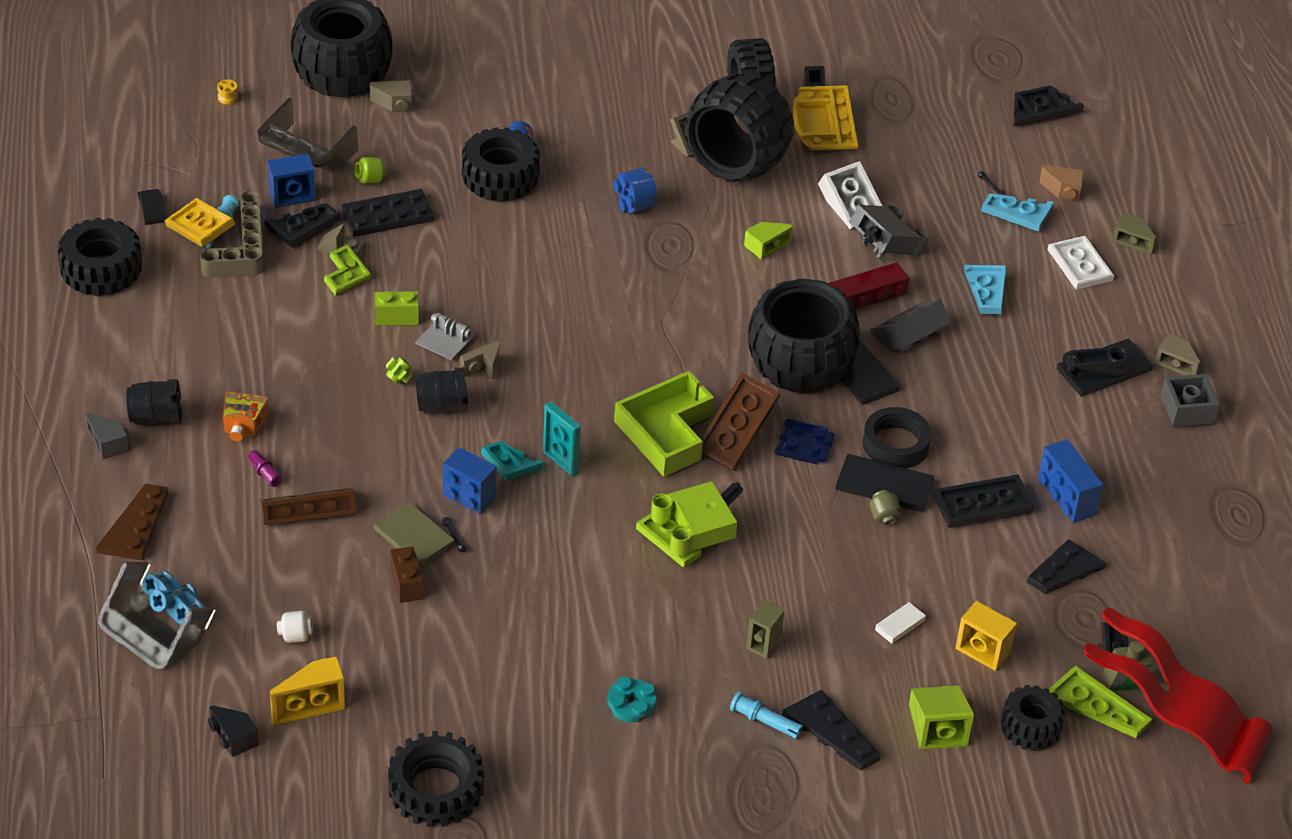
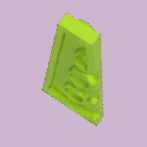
(1094, 700)

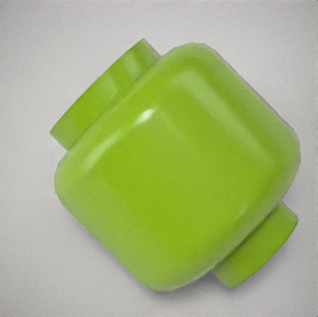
(370, 170)

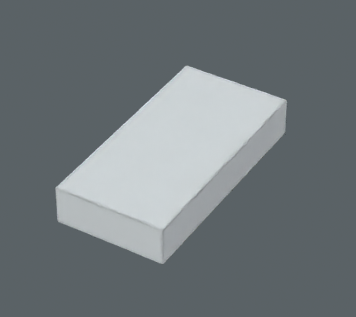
(900, 622)

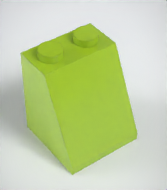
(941, 717)

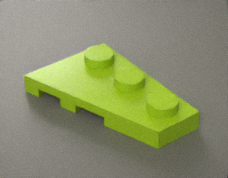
(661, 534)

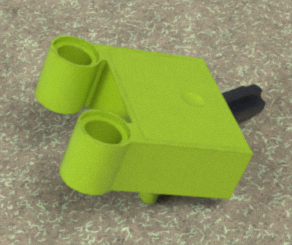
(700, 514)

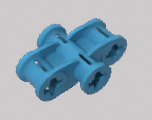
(168, 594)

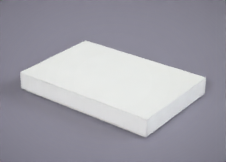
(1080, 262)

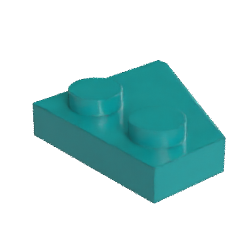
(509, 461)

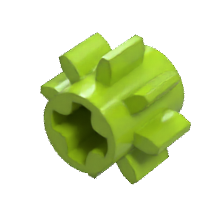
(399, 370)

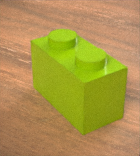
(396, 308)

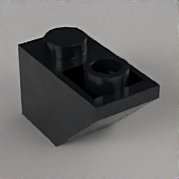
(234, 729)

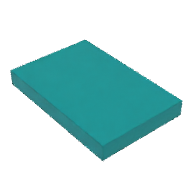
(561, 438)

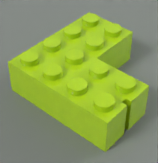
(660, 421)

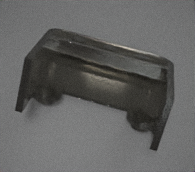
(275, 135)
(129, 623)

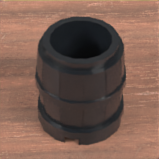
(442, 391)
(154, 402)

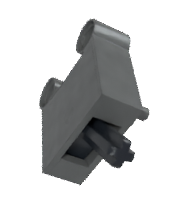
(886, 231)

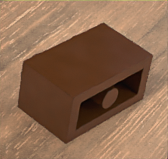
(406, 574)

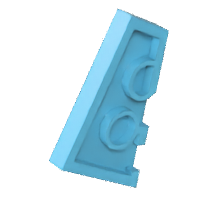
(1016, 211)
(987, 286)

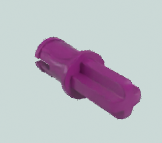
(264, 468)

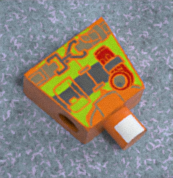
(244, 414)

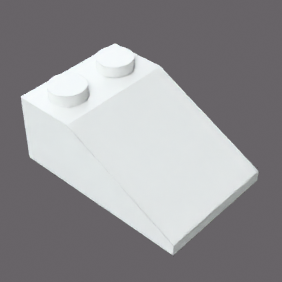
(847, 189)

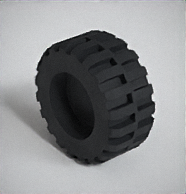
(751, 57)
(500, 181)
(100, 274)

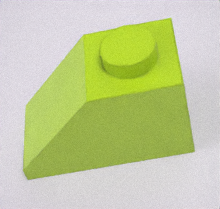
(767, 237)

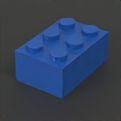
(1070, 481)

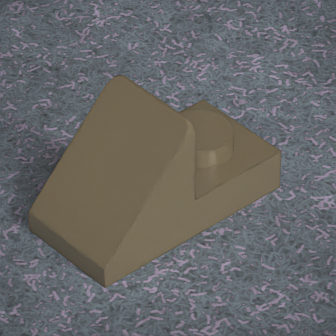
(680, 142)
(336, 239)
(481, 358)

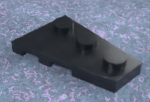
(303, 225)

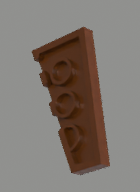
(135, 526)

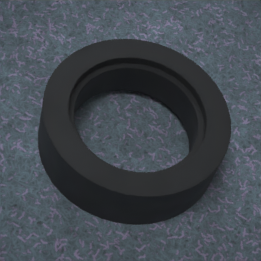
(899, 418)

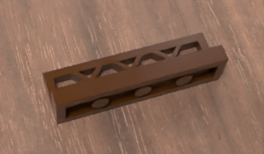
(308, 506)

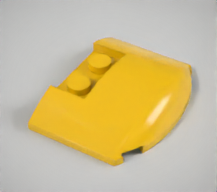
(825, 118)

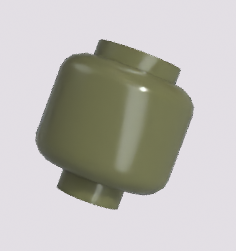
(885, 507)

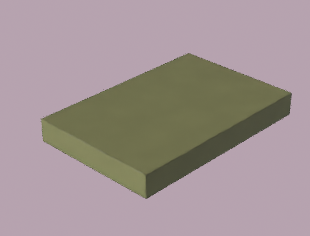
(411, 527)

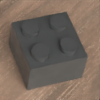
(1189, 400)

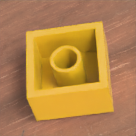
(986, 635)

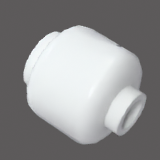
(295, 626)

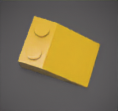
(309, 692)

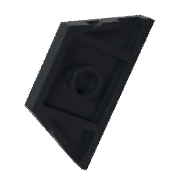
(1042, 104)

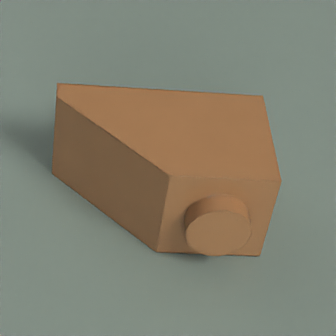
(1062, 181)

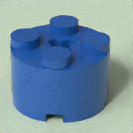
(635, 190)

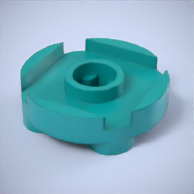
(631, 688)

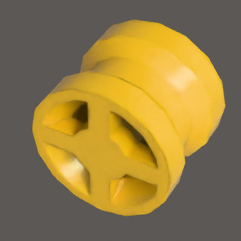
(227, 92)

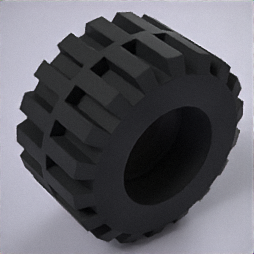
(1028, 731)

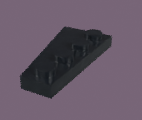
(833, 728)

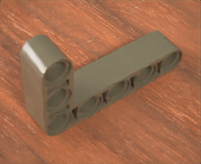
(239, 260)

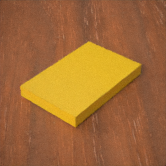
(199, 222)

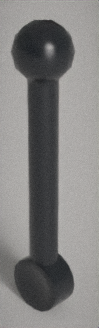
(982, 175)
(446, 521)

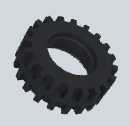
(436, 753)

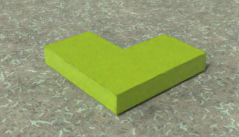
(350, 272)

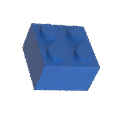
(291, 180)
(469, 480)

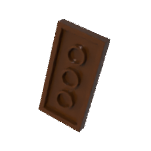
(738, 421)

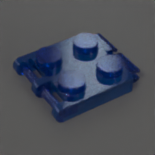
(805, 442)

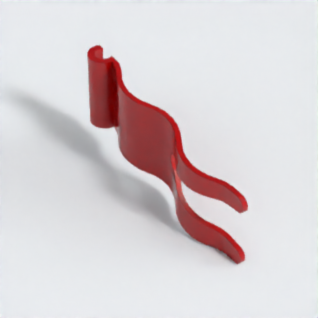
(1191, 701)

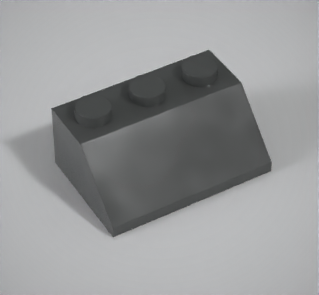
(912, 325)

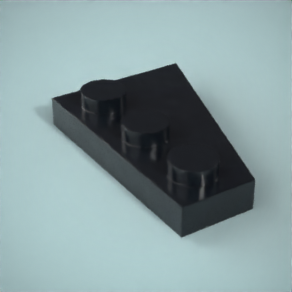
(1063, 566)

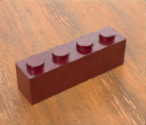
(874, 285)

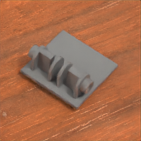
(445, 336)

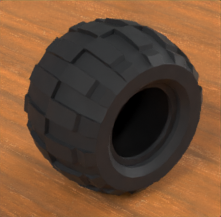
(341, 46)
(721, 142)
(804, 311)

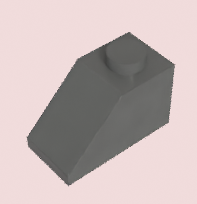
(107, 435)

